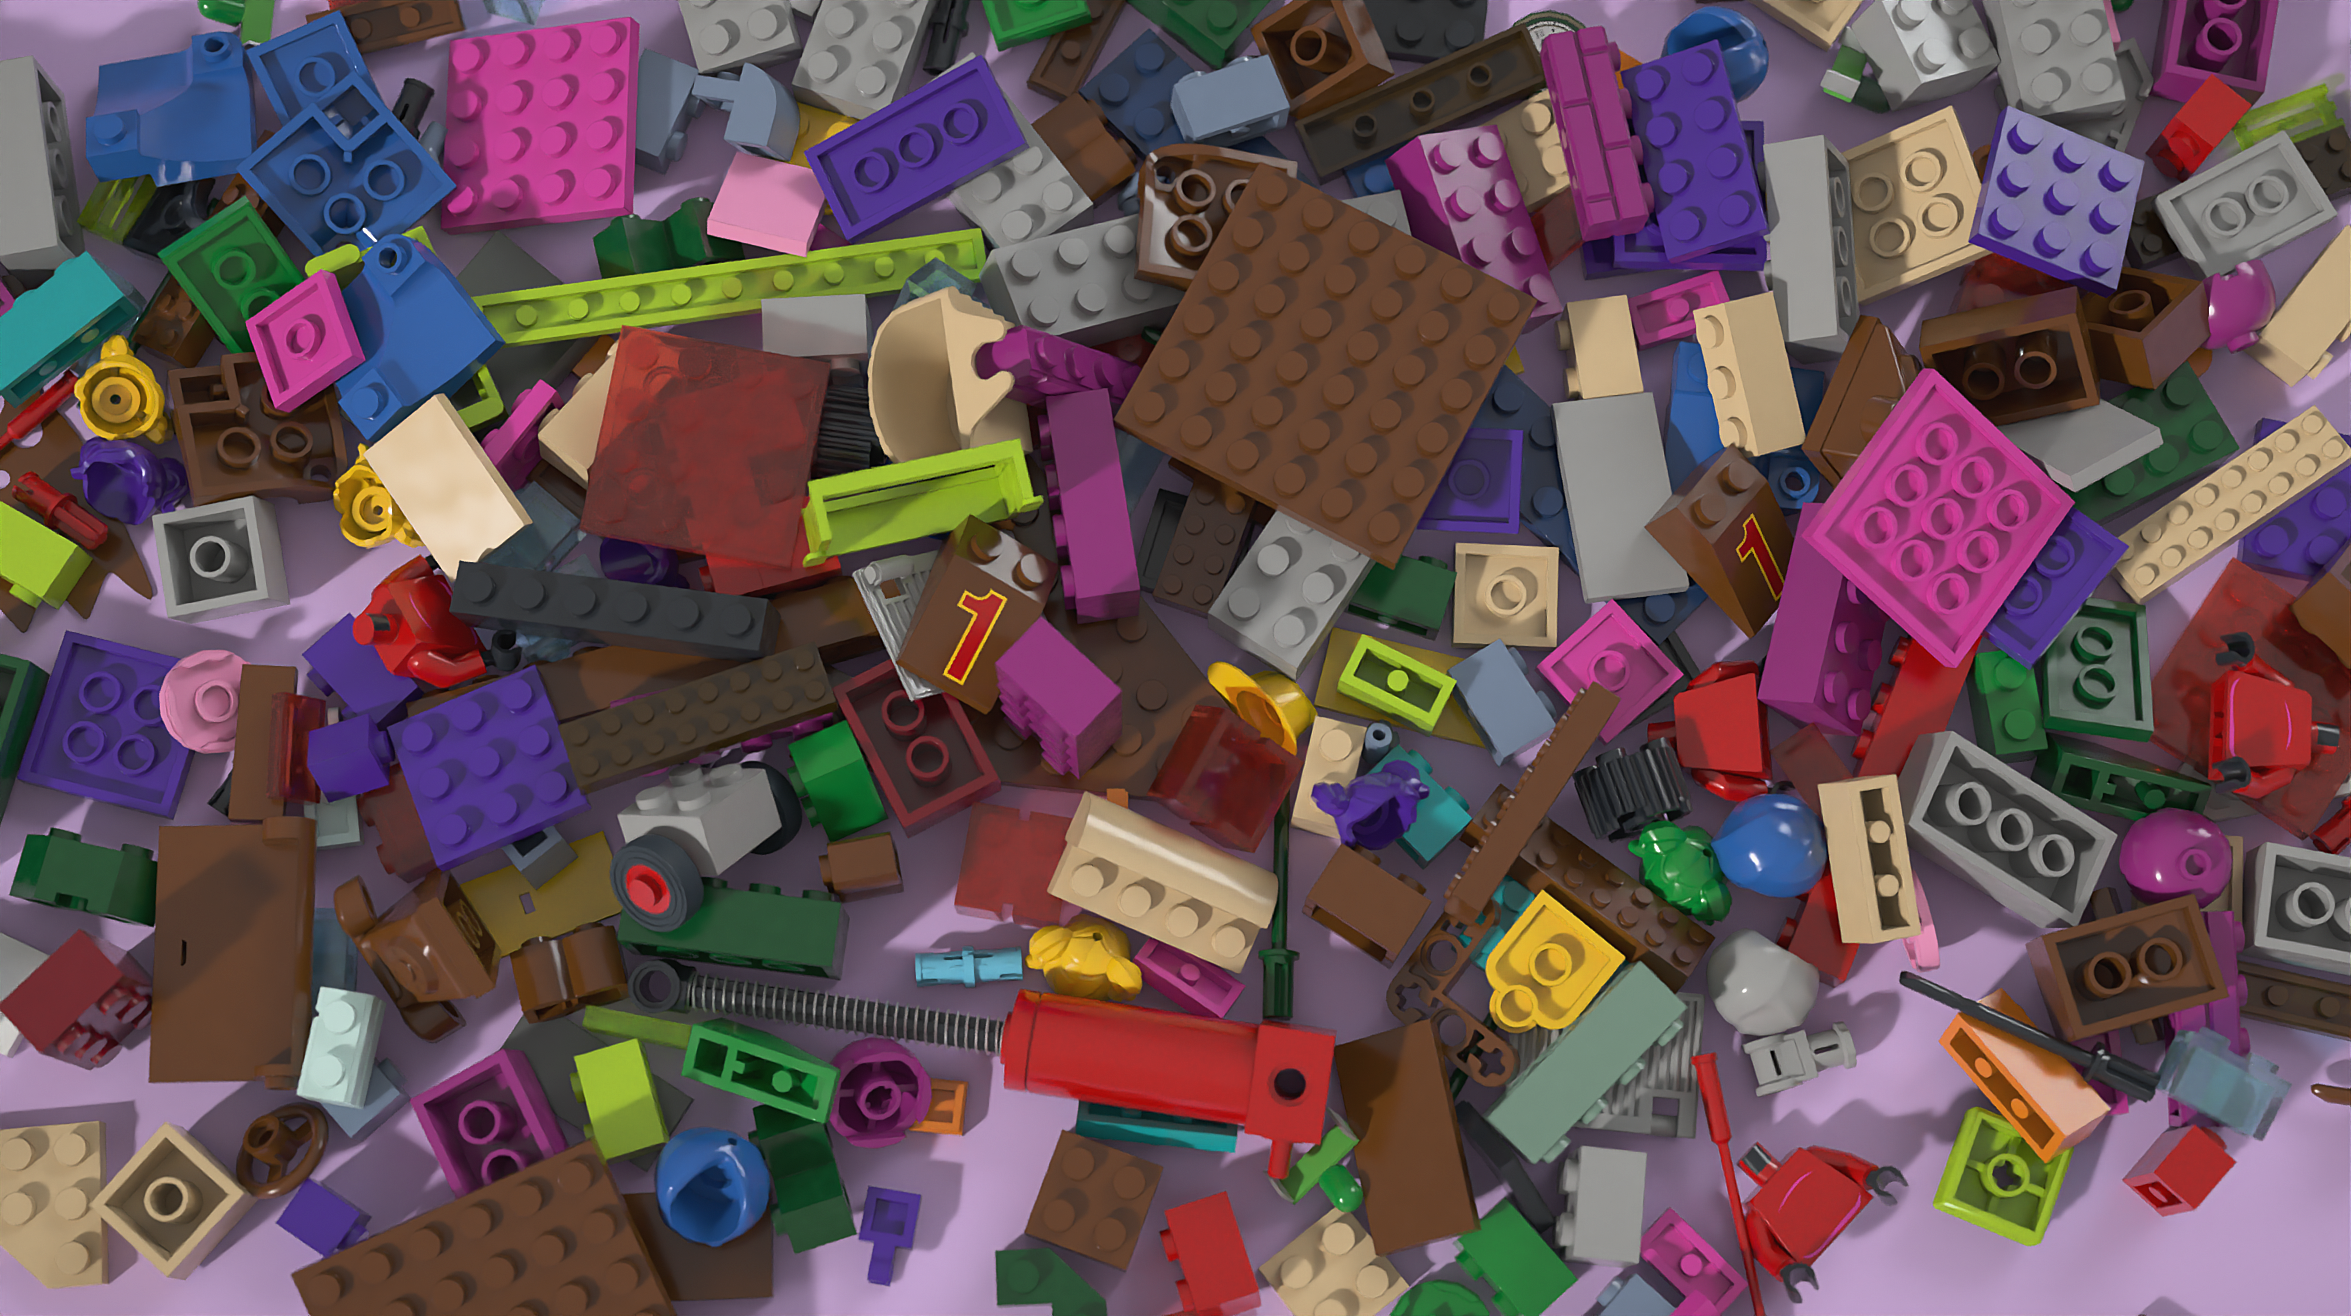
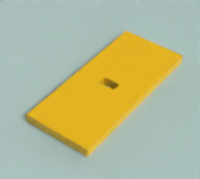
(1452, 722)
(569, 899)

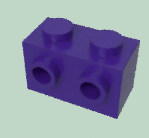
(359, 677)

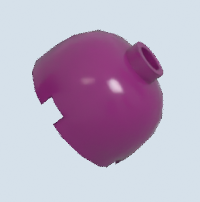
(2238, 306)
(2176, 856)
(878, 1092)

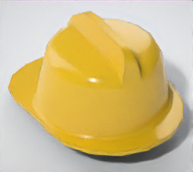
(1265, 701)

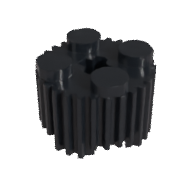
(846, 435)
(1632, 790)

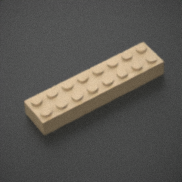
(2230, 504)

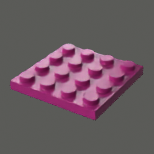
(541, 126)
(1938, 518)

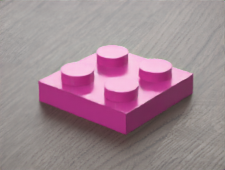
(305, 341)
(515, 446)
(1616, 656)

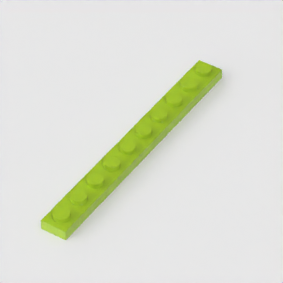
(722, 288)

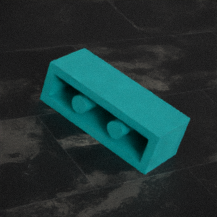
(58, 326)

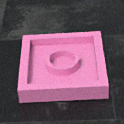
(768, 205)

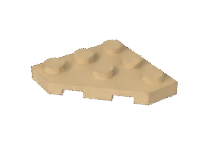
(45, 1199)

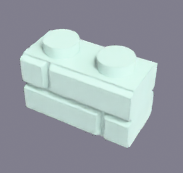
(341, 1048)

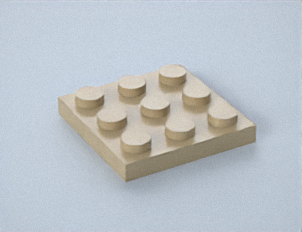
(1912, 205)

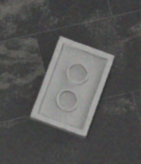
(2244, 207)

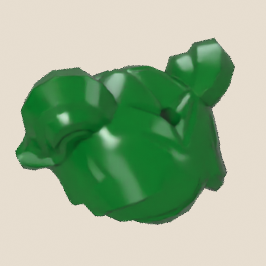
(1683, 870)

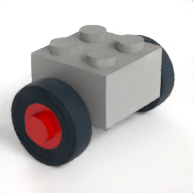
(697, 827)

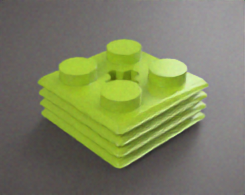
(1972, 1192)

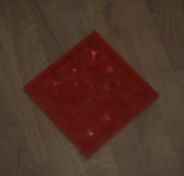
(705, 447)
(2183, 682)

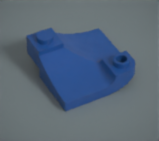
(175, 114)
(346, 171)
(415, 334)
(1694, 436)

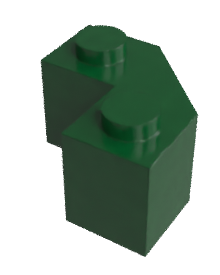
(651, 246)
(88, 878)
(806, 1178)
(1044, 1279)

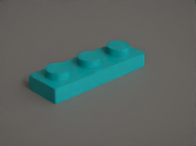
(1153, 1128)

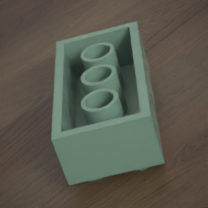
(1584, 1062)

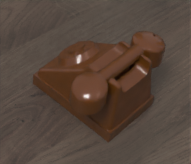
(1859, 398)
(423, 949)

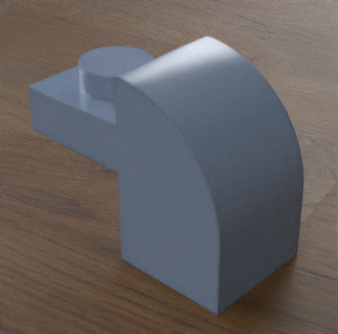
(761, 110)

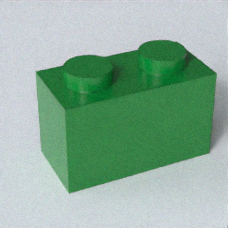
(2005, 708)
(837, 782)
(1513, 1262)

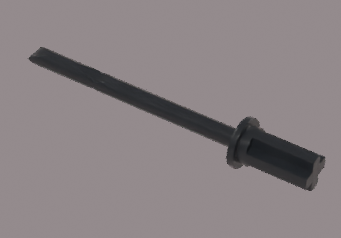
(2097, 1064)

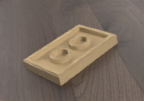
(447, 486)

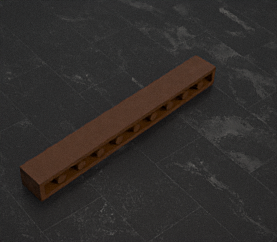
(594, 675)

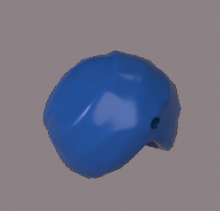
(1740, 39)
(1772, 846)
(710, 1185)

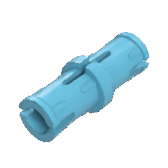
(969, 966)

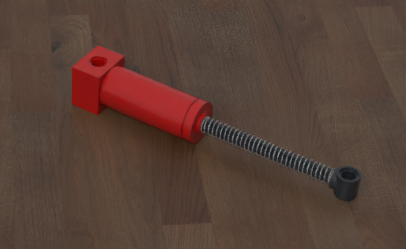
(1071, 1049)

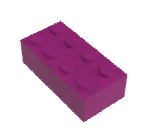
(2217, 39)
(1469, 205)
(1092, 504)
(1822, 644)
(1059, 699)
(488, 1121)

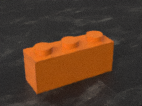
(2025, 1082)

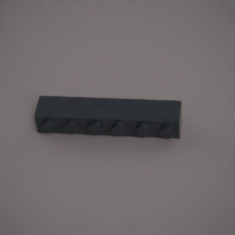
(615, 612)

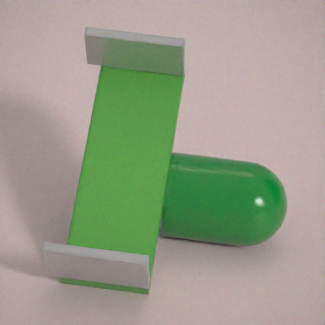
(254, 14)
(1321, 1167)

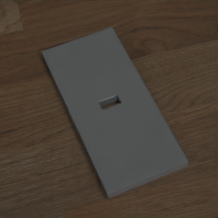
(551, 1053)

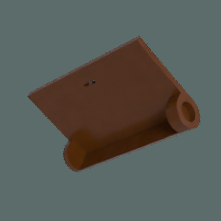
(241, 984)

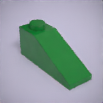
(760, 1068)

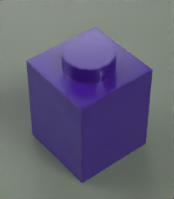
(350, 757)
(323, 1218)

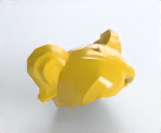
(140, 396)
(359, 499)
(1086, 967)

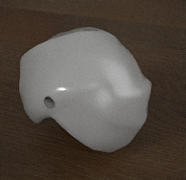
(1760, 984)

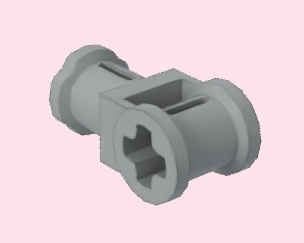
(1790, 1059)

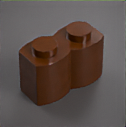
(1086, 149)
(862, 867)
(570, 972)

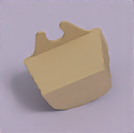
(928, 384)

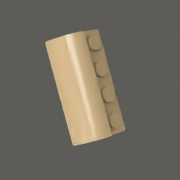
(1164, 883)

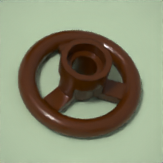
(277, 1145)

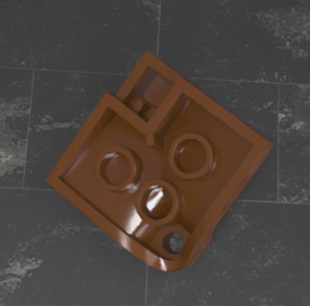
(1187, 215)
(244, 445)

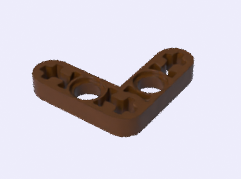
(1438, 984)

